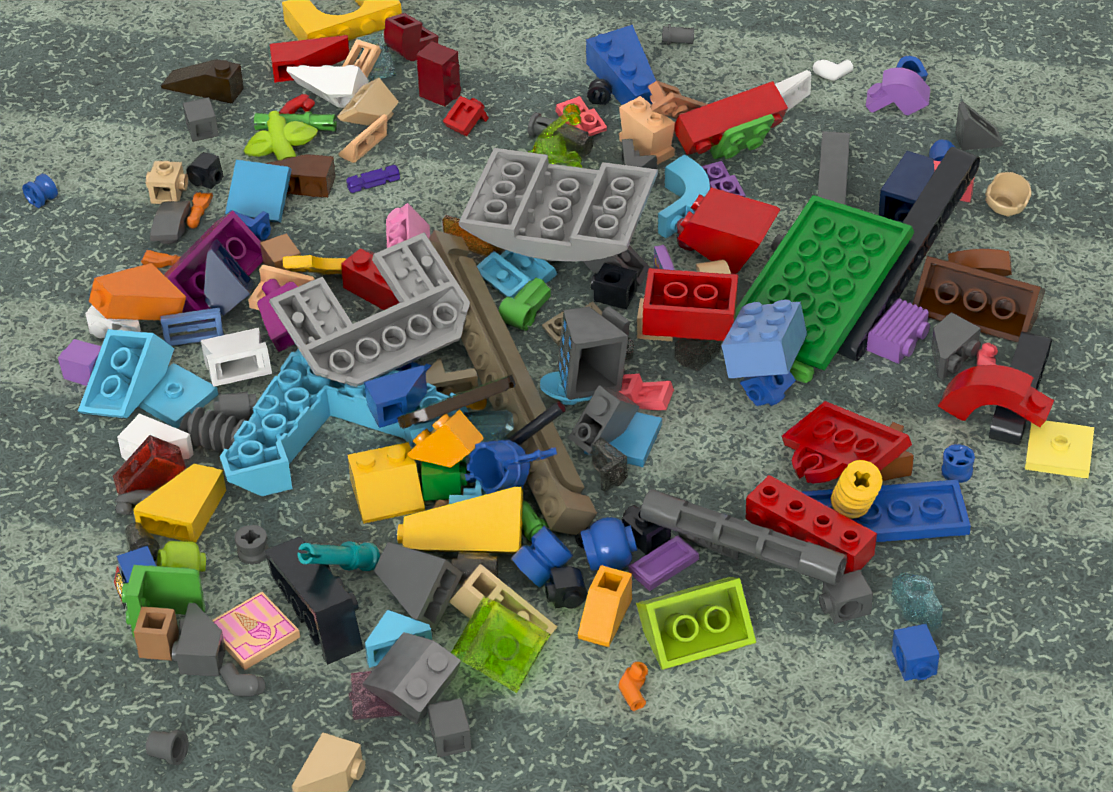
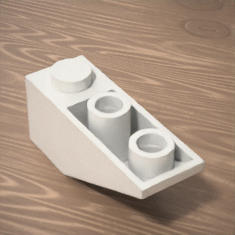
(329, 82)

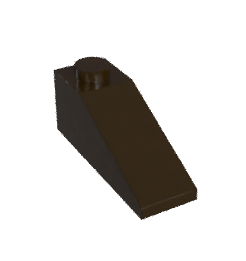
(211, 79)

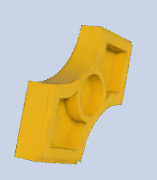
(313, 264)

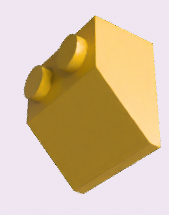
(385, 483)

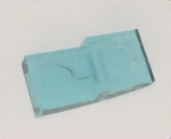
(384, 66)

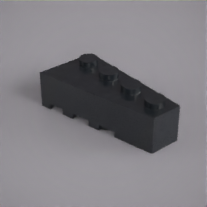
(317, 600)

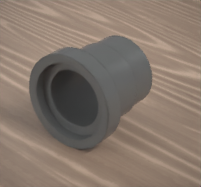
(168, 746)

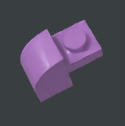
(901, 87)

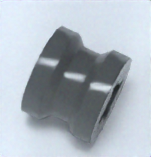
(251, 544)

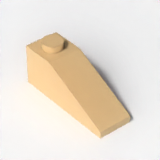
(484, 583)

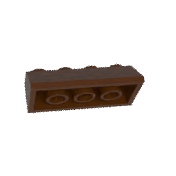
(985, 299)

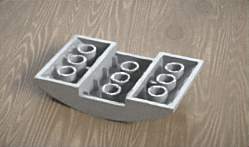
(556, 208)

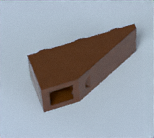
(309, 174)

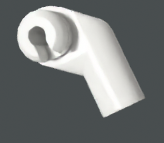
(831, 70)

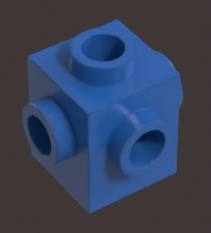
(767, 388)

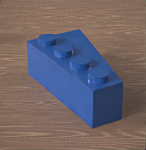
(621, 62)

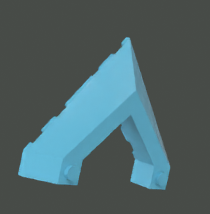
(291, 414)

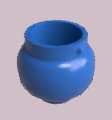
(609, 544)

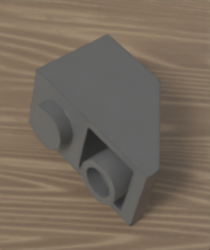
(953, 343)
(603, 417)
(200, 644)

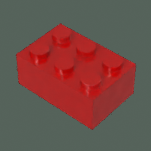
(689, 304)

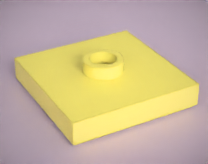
(1060, 449)

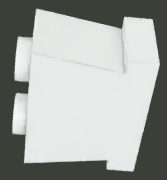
(236, 357)

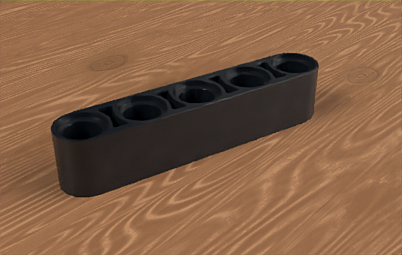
(1029, 358)

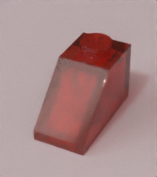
(149, 466)

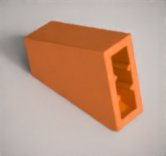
(136, 294)

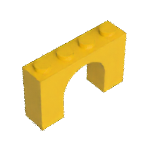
(310, 23)

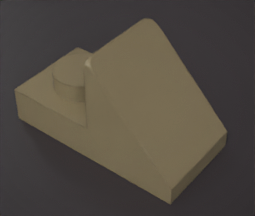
(451, 382)

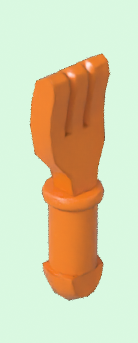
(200, 203)
(159, 260)

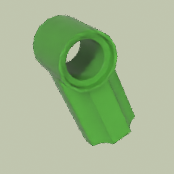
(523, 307)

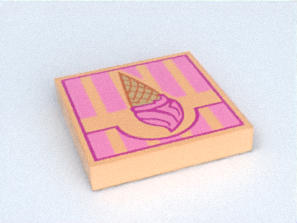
(255, 630)

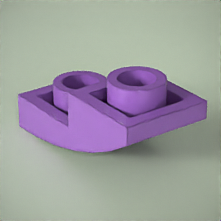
(720, 179)

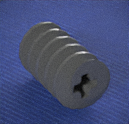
(210, 430)

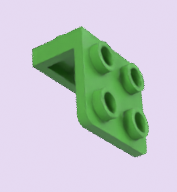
(743, 136)
(161, 589)

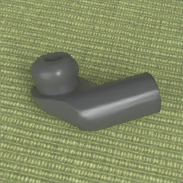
(126, 500)
(241, 684)

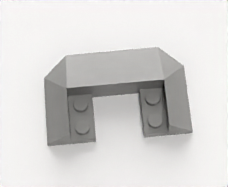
(424, 321)

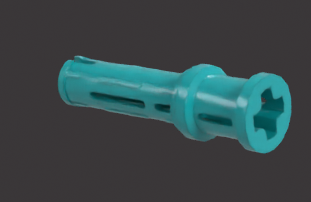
(347, 555)

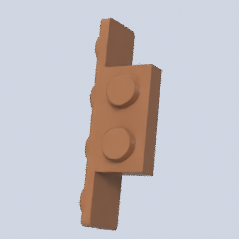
(669, 101)

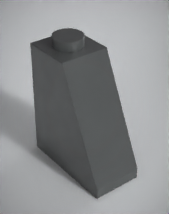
(418, 581)

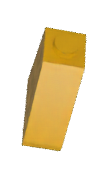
(183, 504)

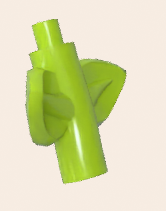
(280, 138)

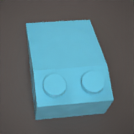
(125, 373)

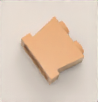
(649, 130)

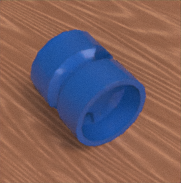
(542, 556)

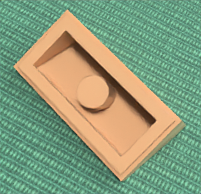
(365, 140)

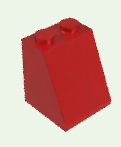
(727, 226)

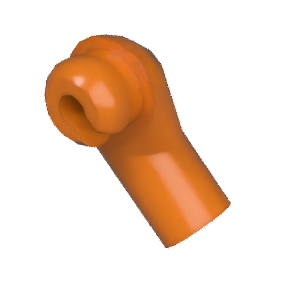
(631, 684)

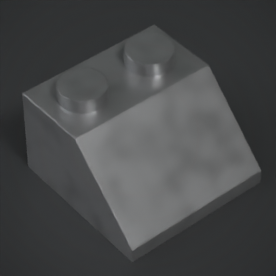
(413, 675)

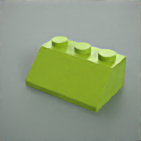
(697, 622)

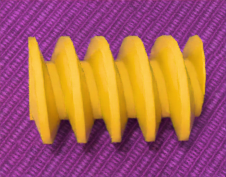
(856, 489)

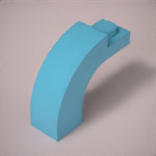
(687, 181)

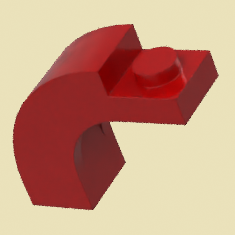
(995, 386)

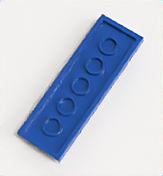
(912, 510)

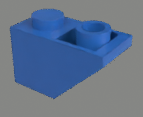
(395, 394)

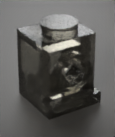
(696, 352)

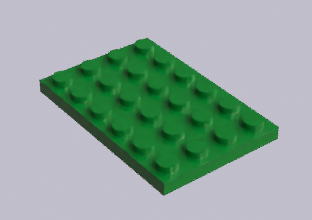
(833, 266)

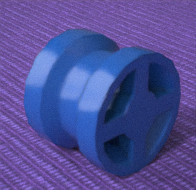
(40, 190)
(958, 463)

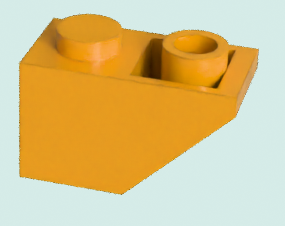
(448, 442)
(605, 605)

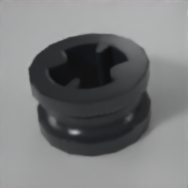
(601, 86)

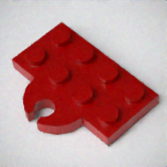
(835, 437)

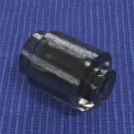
(576, 139)
(469, 561)

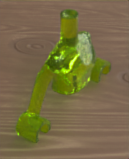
(555, 146)

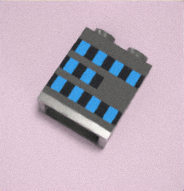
(590, 353)

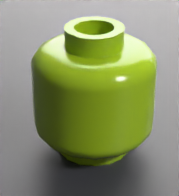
(180, 555)

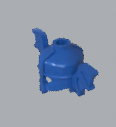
(502, 464)

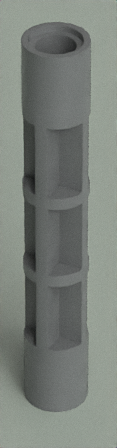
(744, 537)

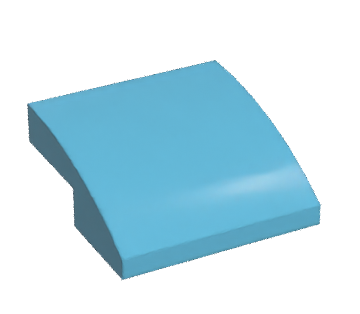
(512, 271)

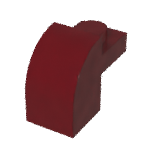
(407, 36)

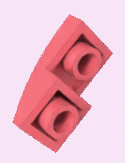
(590, 119)

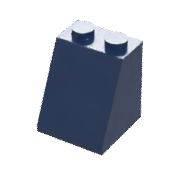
(905, 185)

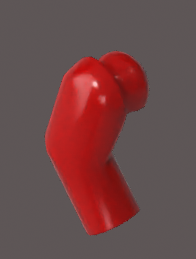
(301, 101)

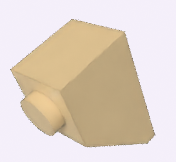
(369, 104)
(331, 766)

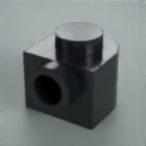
(205, 170)
(566, 587)

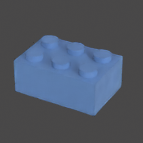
(764, 339)

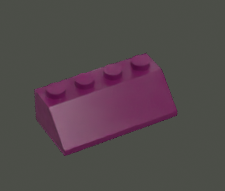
(190, 268)

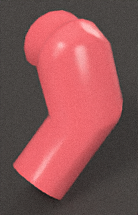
(986, 355)

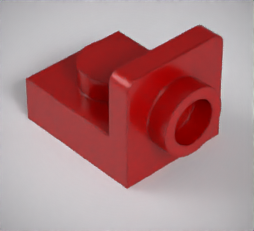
(465, 115)

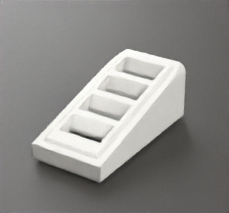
(789, 88)

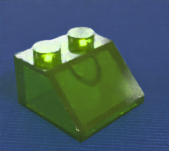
(500, 644)

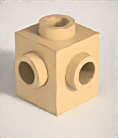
(166, 181)

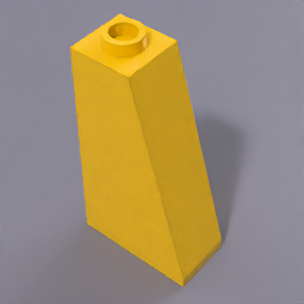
(473, 525)

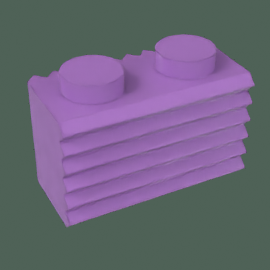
(898, 331)

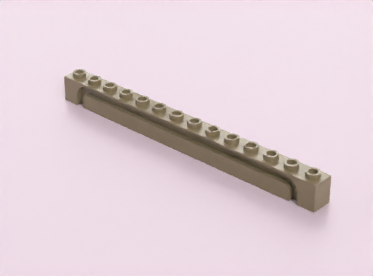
(496, 356)

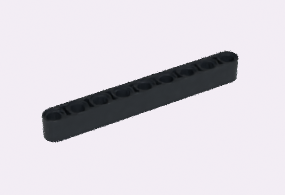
(927, 220)

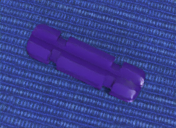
(373, 178)

